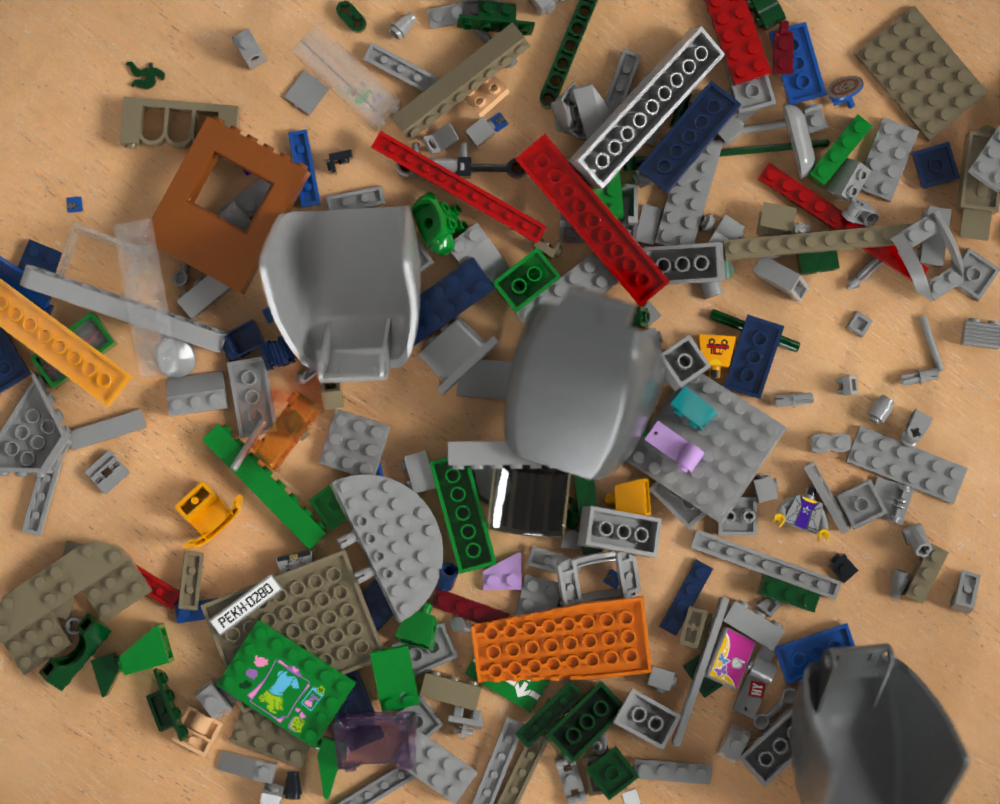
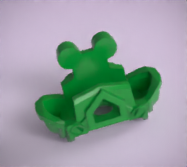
(437, 233)

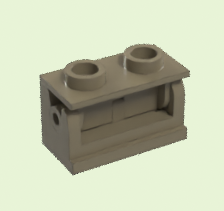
(695, 628)

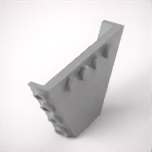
(34, 434)

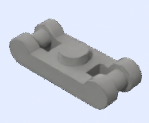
(570, 781)

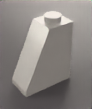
(781, 278)

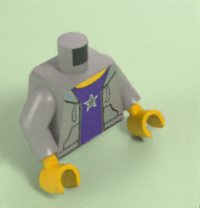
(804, 514)

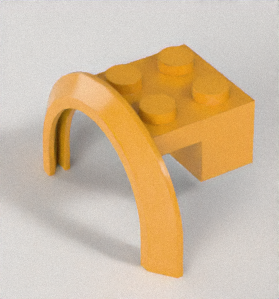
(207, 513)

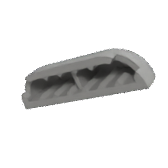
(799, 139)

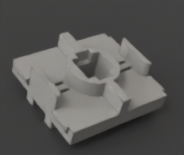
(118, 472)

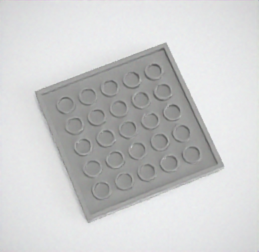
(733, 444)

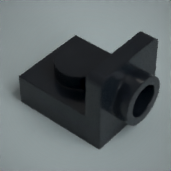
(341, 157)
(842, 567)

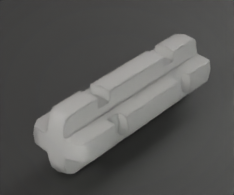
(802, 228)

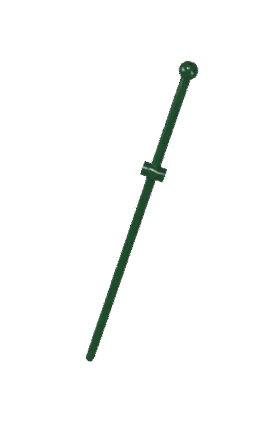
(630, 165)

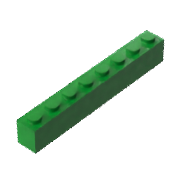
(265, 487)

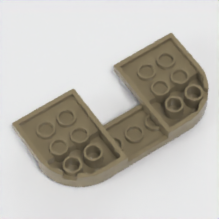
(96, 568)

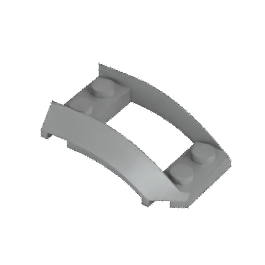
(918, 233)
(569, 581)

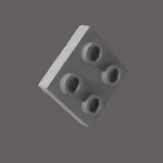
(741, 519)

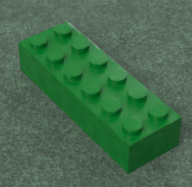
(463, 516)

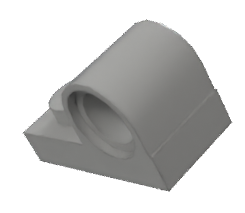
(966, 592)

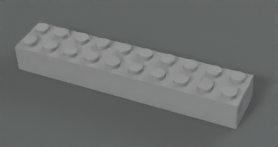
(646, 107)

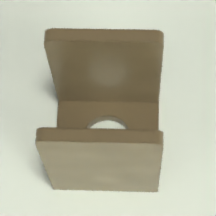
(776, 220)

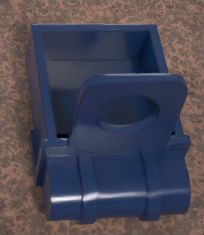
(242, 340)

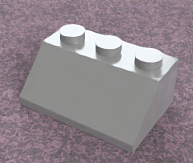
(197, 394)

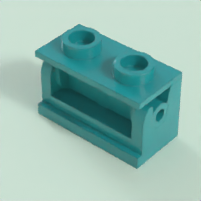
(693, 408)

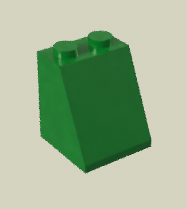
(147, 652)

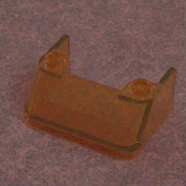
(286, 430)

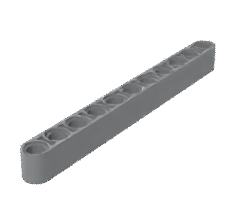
(116, 306)

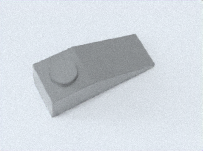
(247, 766)

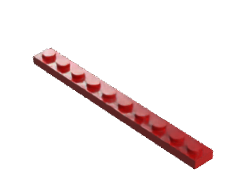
(458, 187)
(827, 213)

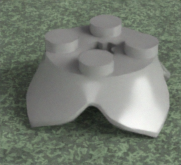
(567, 114)

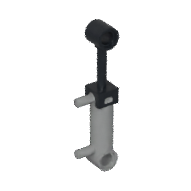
(463, 167)

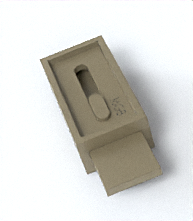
(974, 197)

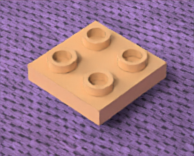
(486, 96)
(201, 729)

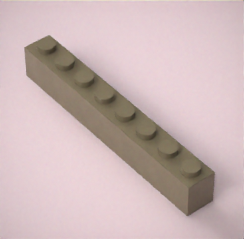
(461, 81)

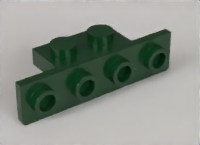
(494, 17)
(164, 709)

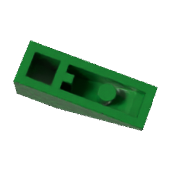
(327, 764)

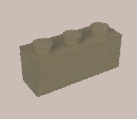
(925, 574)
(451, 690)

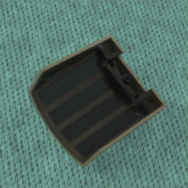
(529, 501)

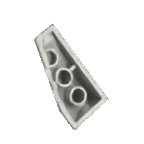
(591, 108)

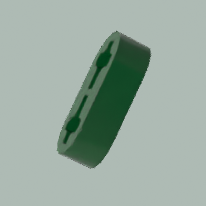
(354, 14)

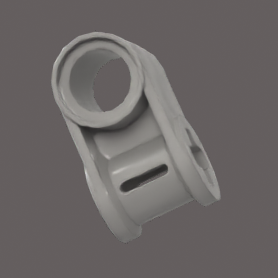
(860, 212)
(915, 428)

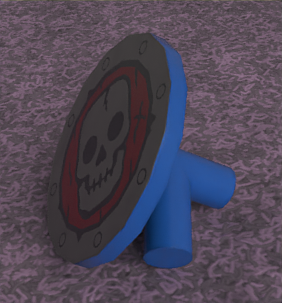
(843, 90)

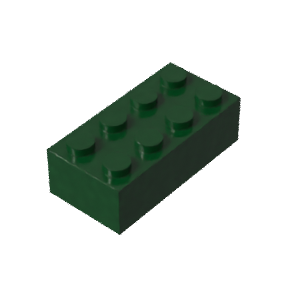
(584, 722)

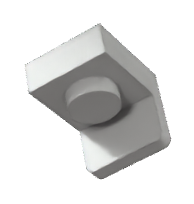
(814, 118)

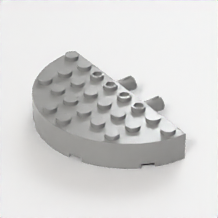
(395, 537)

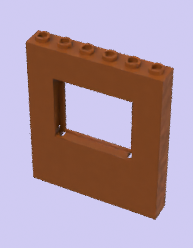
(207, 239)

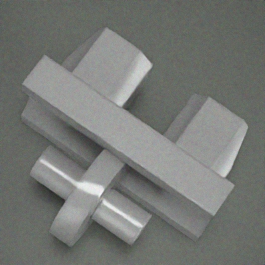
(456, 718)

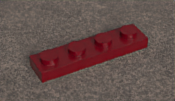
(466, 608)

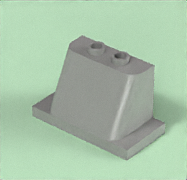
(455, 352)

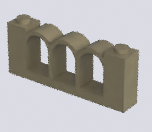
(134, 114)

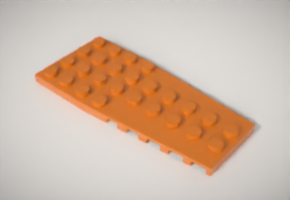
(565, 643)

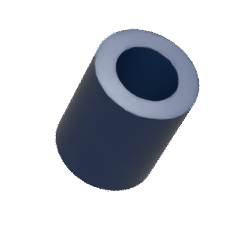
(447, 576)

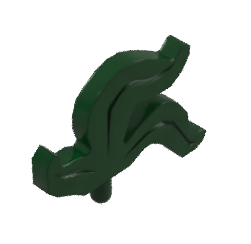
(150, 79)

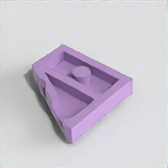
(504, 575)

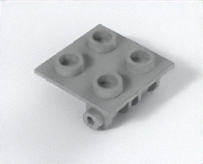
(895, 499)

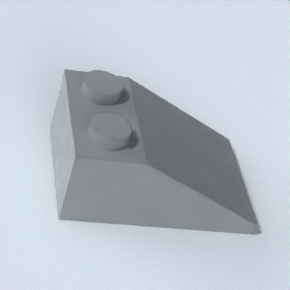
(478, 245)
(647, 718)

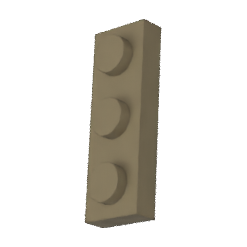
(191, 581)

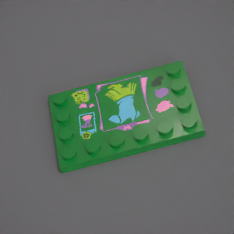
(286, 683)

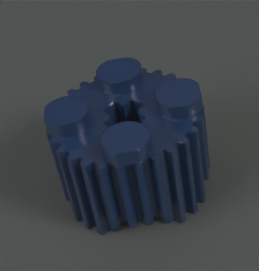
(277, 353)

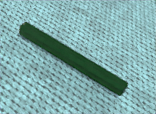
(738, 324)

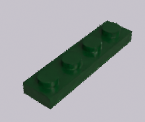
(549, 714)

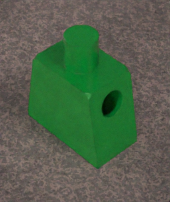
(419, 629)

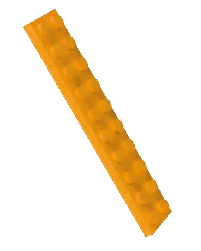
(60, 346)

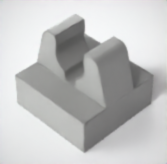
(849, 385)

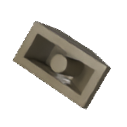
(332, 395)

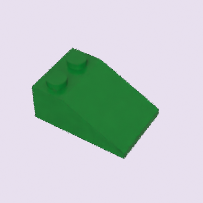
(526, 280)
(395, 678)

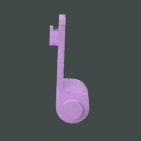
(675, 447)

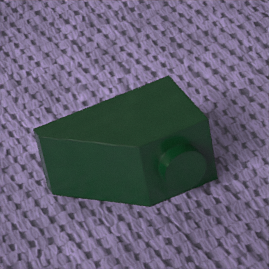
(106, 672)

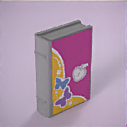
(730, 658)

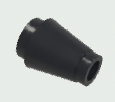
(293, 786)

